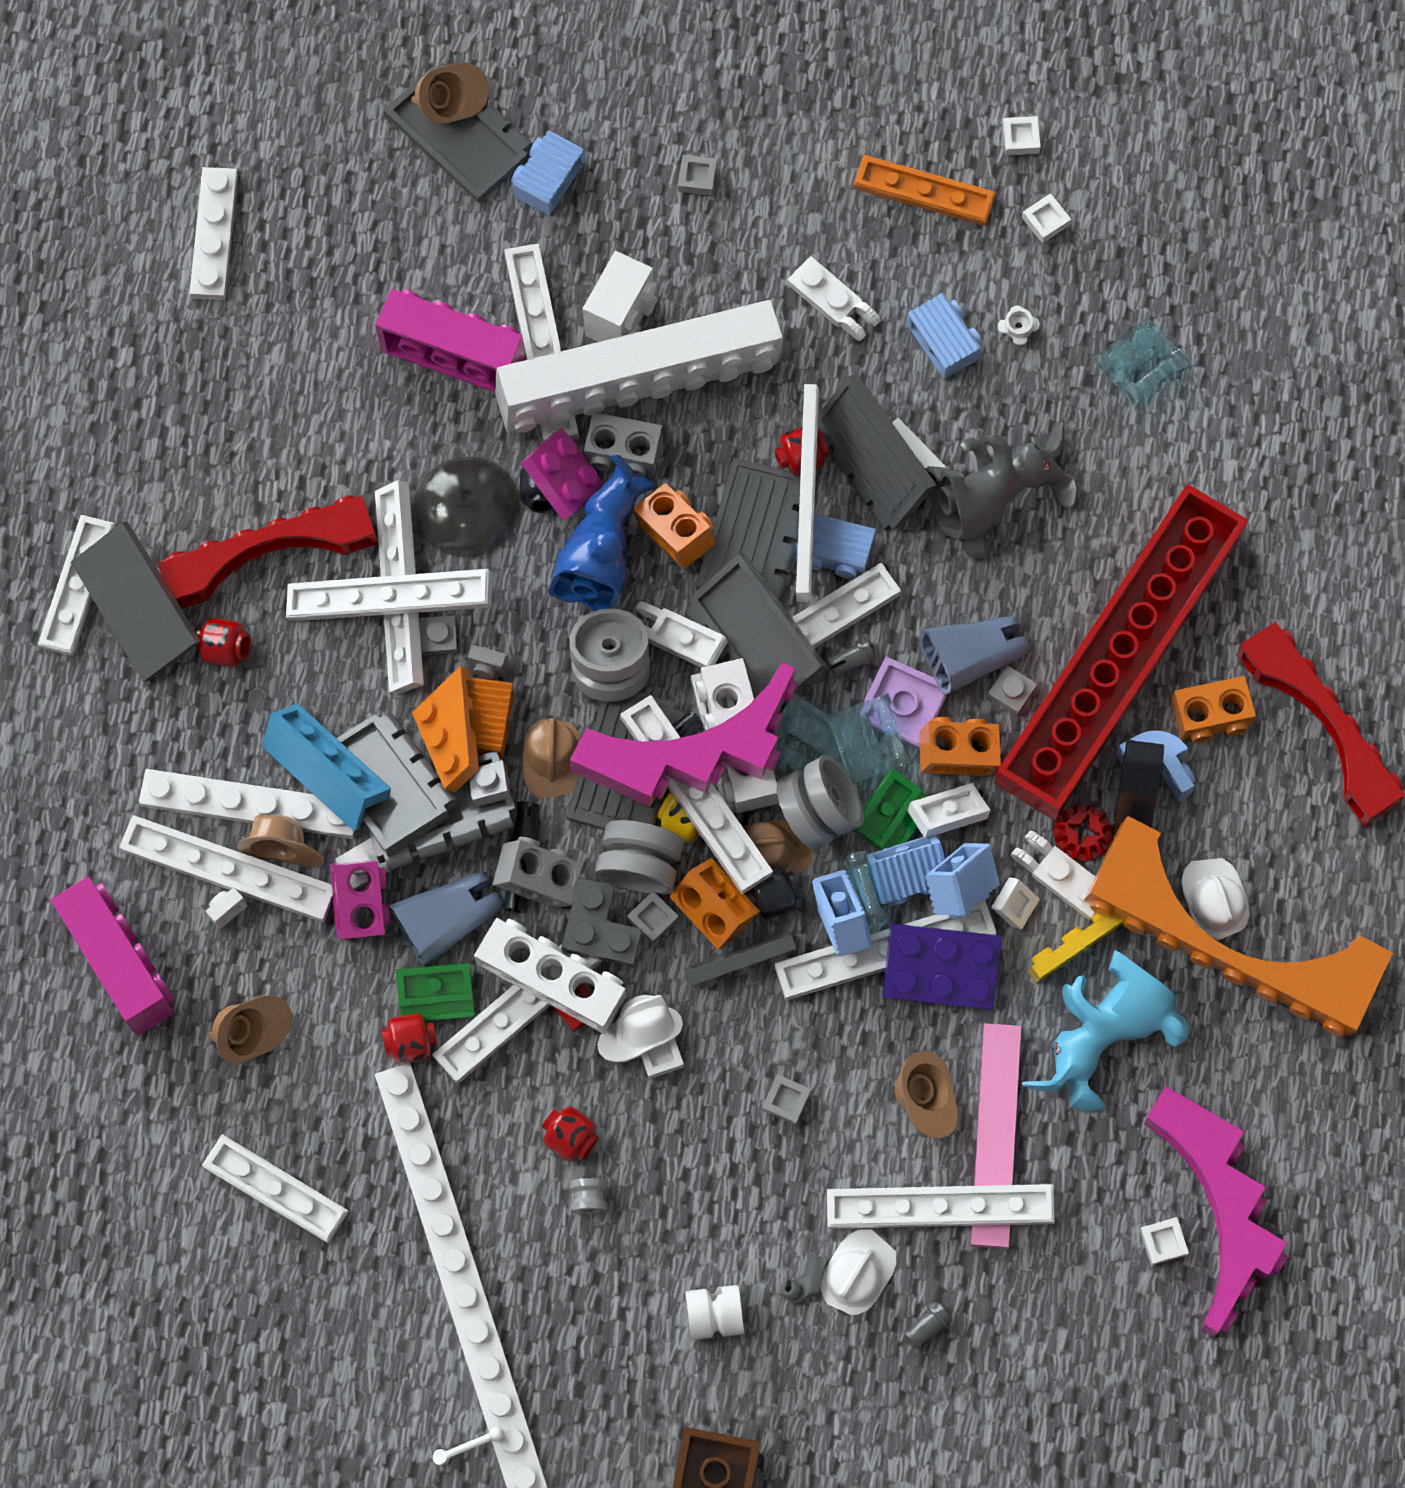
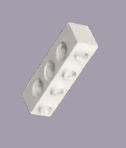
(731, 681)
(593, 1011)

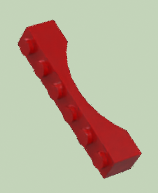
(336, 528)
(1277, 664)

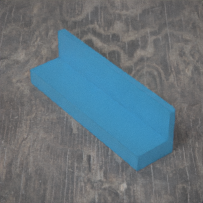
(323, 764)

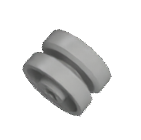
(610, 655)
(820, 802)
(639, 857)

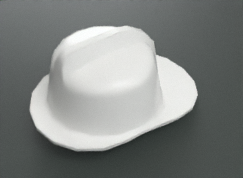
(1215, 897)
(642, 1026)
(858, 1272)

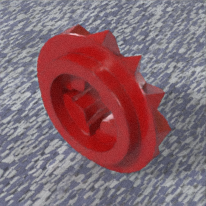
(1091, 846)

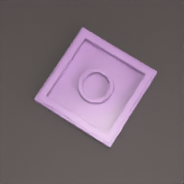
(913, 699)

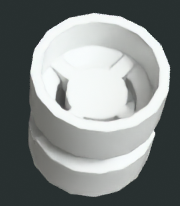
(714, 1312)

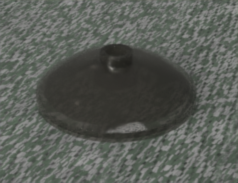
(471, 526)

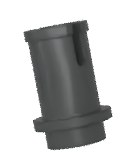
(854, 657)
(928, 1326)

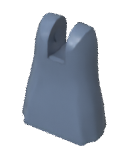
(971, 650)
(444, 915)

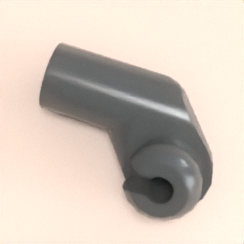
(807, 1284)

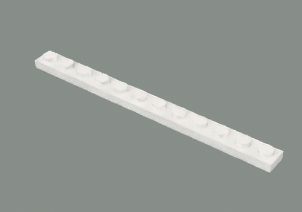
(459, 1277)

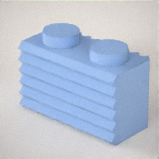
(547, 172)
(944, 335)
(841, 546)
(903, 869)
(962, 880)
(842, 913)

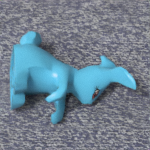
(1128, 1012)

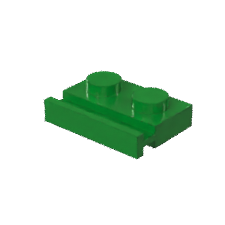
(886, 813)
(436, 991)

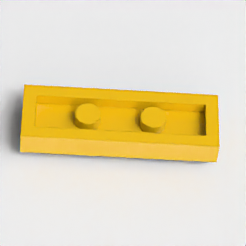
(1074, 943)

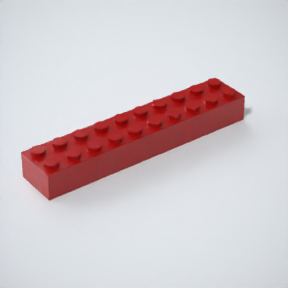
(1120, 652)

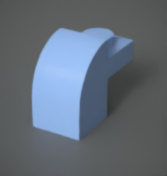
(1176, 775)

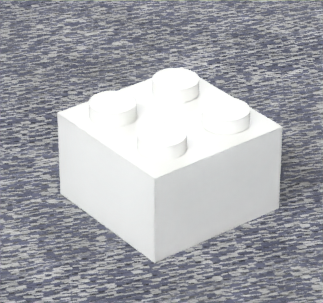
(619, 299)

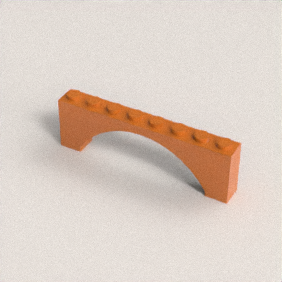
(1325, 989)

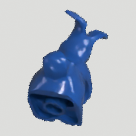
(593, 557)

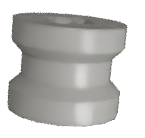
(589, 1196)

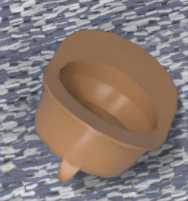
(452, 92)
(547, 758)
(279, 839)
(780, 845)
(251, 1028)
(927, 1094)

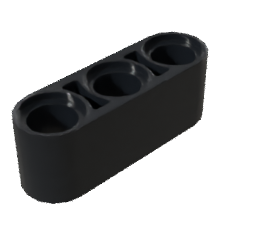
(1138, 783)

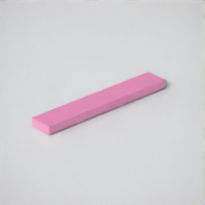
(996, 1121)

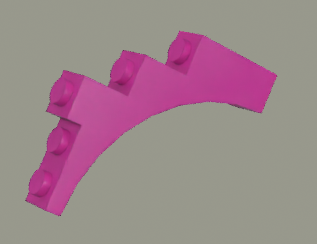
(641, 767)
(1244, 1248)

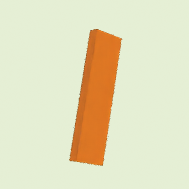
(924, 190)

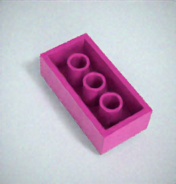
(446, 339)
(109, 950)

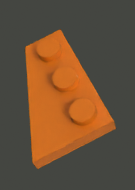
(447, 731)

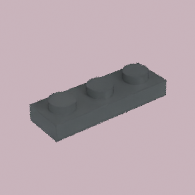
(740, 960)

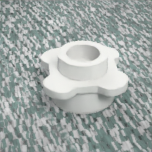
(1022, 316)

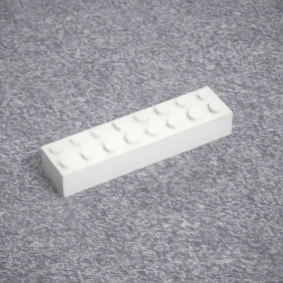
(638, 366)

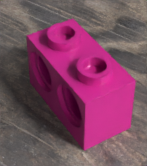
(348, 900)

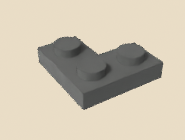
(590, 932)

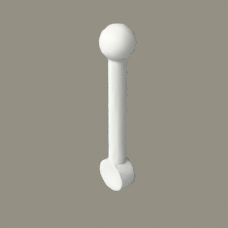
(442, 1457)

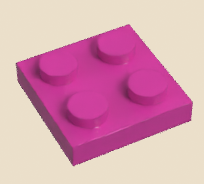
(562, 473)

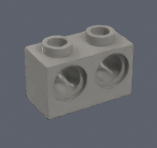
(626, 436)
(537, 879)

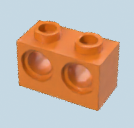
(669, 529)
(1210, 700)
(961, 757)
(714, 903)

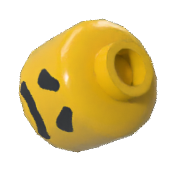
(676, 820)

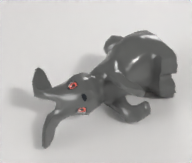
(973, 503)

